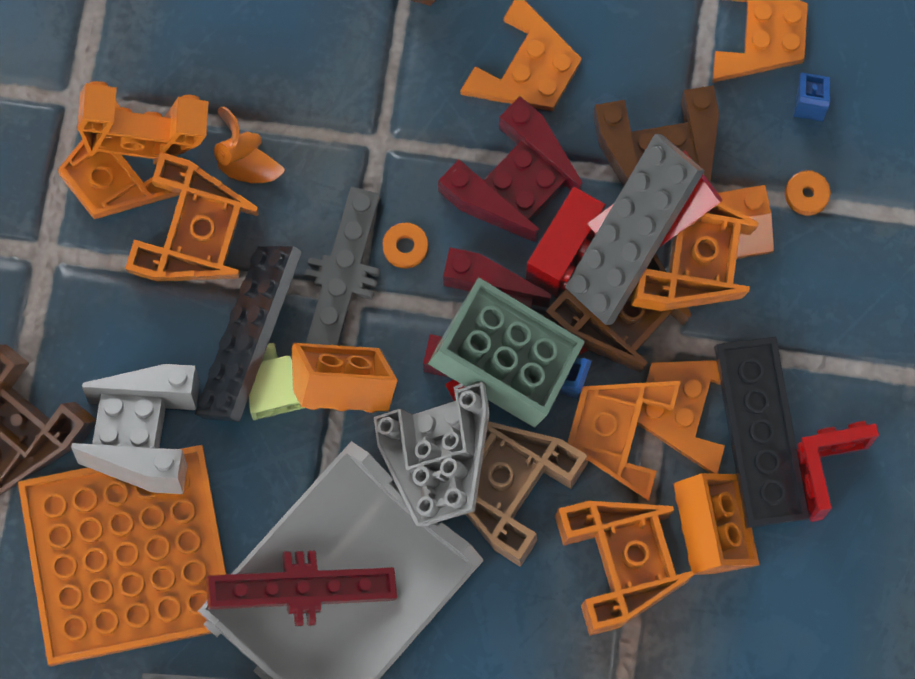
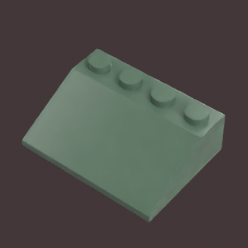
(508, 349)

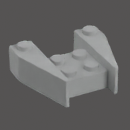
(132, 425)

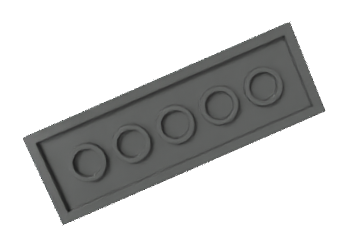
(634, 228)

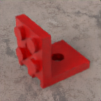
(825, 444)

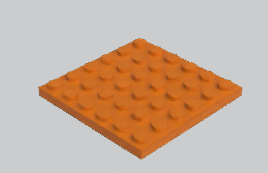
(119, 561)

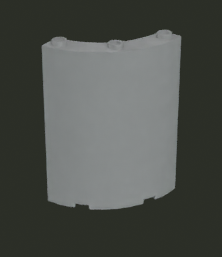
(352, 522)

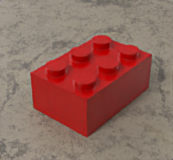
(564, 243)

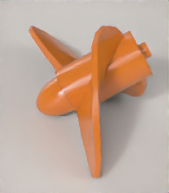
(240, 155)

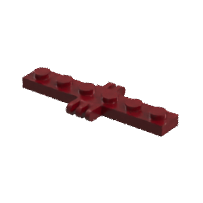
(301, 587)

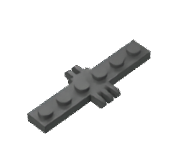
(342, 272)

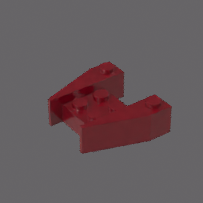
(521, 182)
(461, 273)

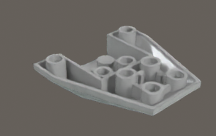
(437, 454)

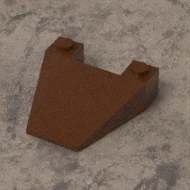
(28, 436)

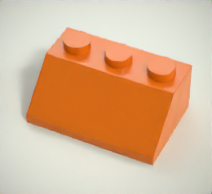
(754, 204)
(342, 377)
(714, 524)

